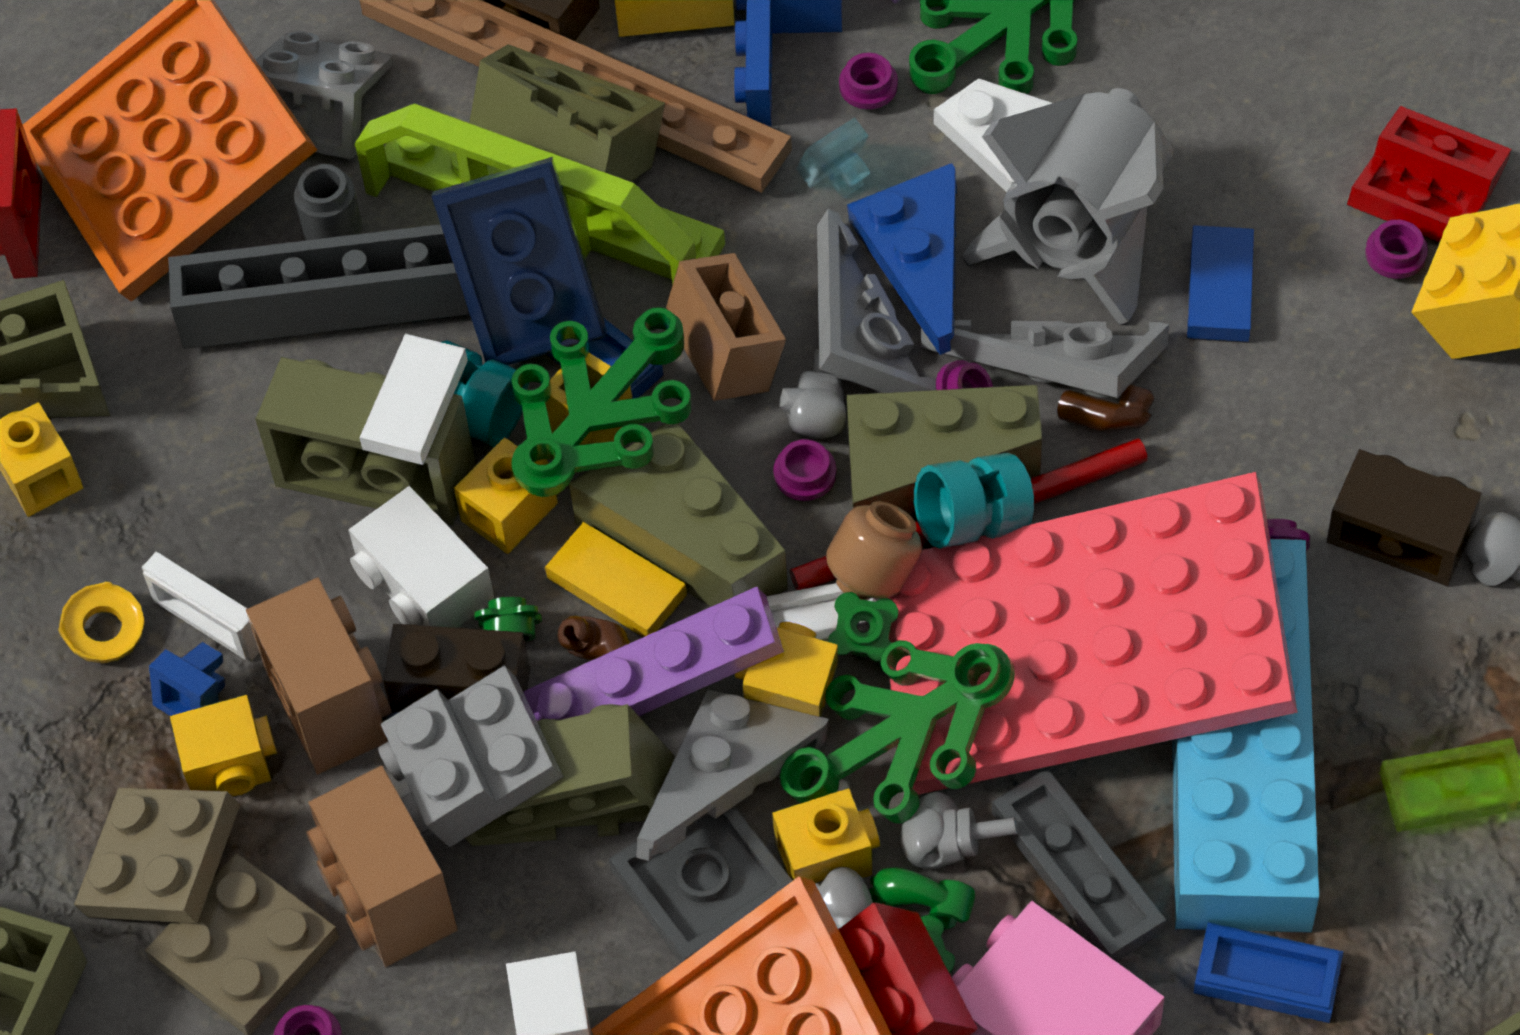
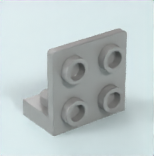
(324, 86)

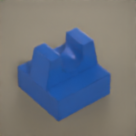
(186, 681)

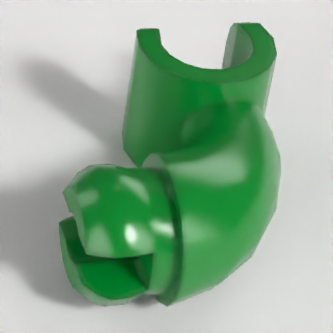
(948, 899)

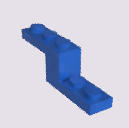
(754, 41)

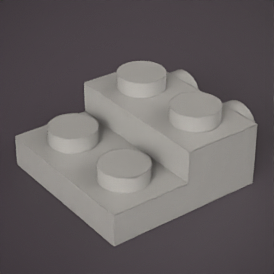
(468, 756)

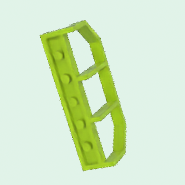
(605, 209)

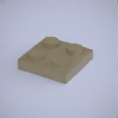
(157, 855)
(246, 946)

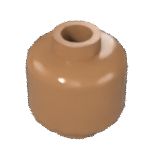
(874, 550)

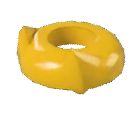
(97, 599)

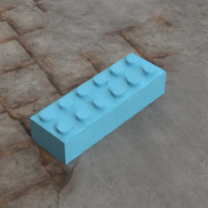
(1250, 799)

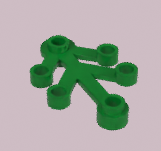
(999, 18)
(596, 407)
(907, 724)

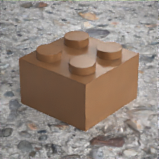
(321, 673)
(380, 867)

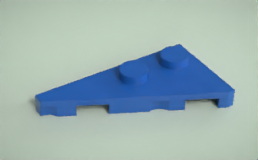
(913, 241)

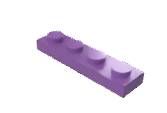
(666, 662)

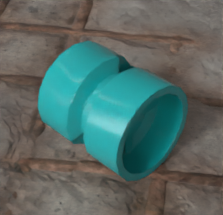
(488, 398)
(973, 499)

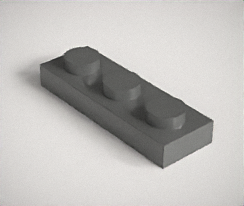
(1079, 866)

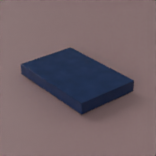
(518, 260)

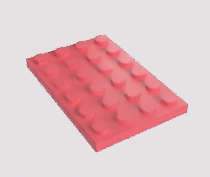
(1116, 627)

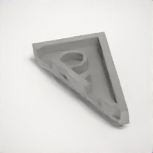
(857, 320)
(1063, 352)
(722, 760)

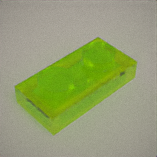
(1452, 784)

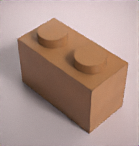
(725, 326)

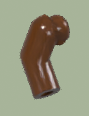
(1104, 414)
(590, 636)

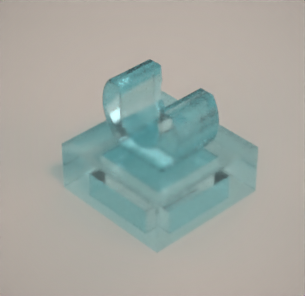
(838, 158)

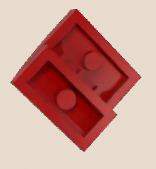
(1427, 173)

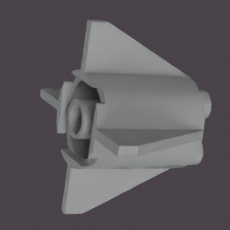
(1079, 191)

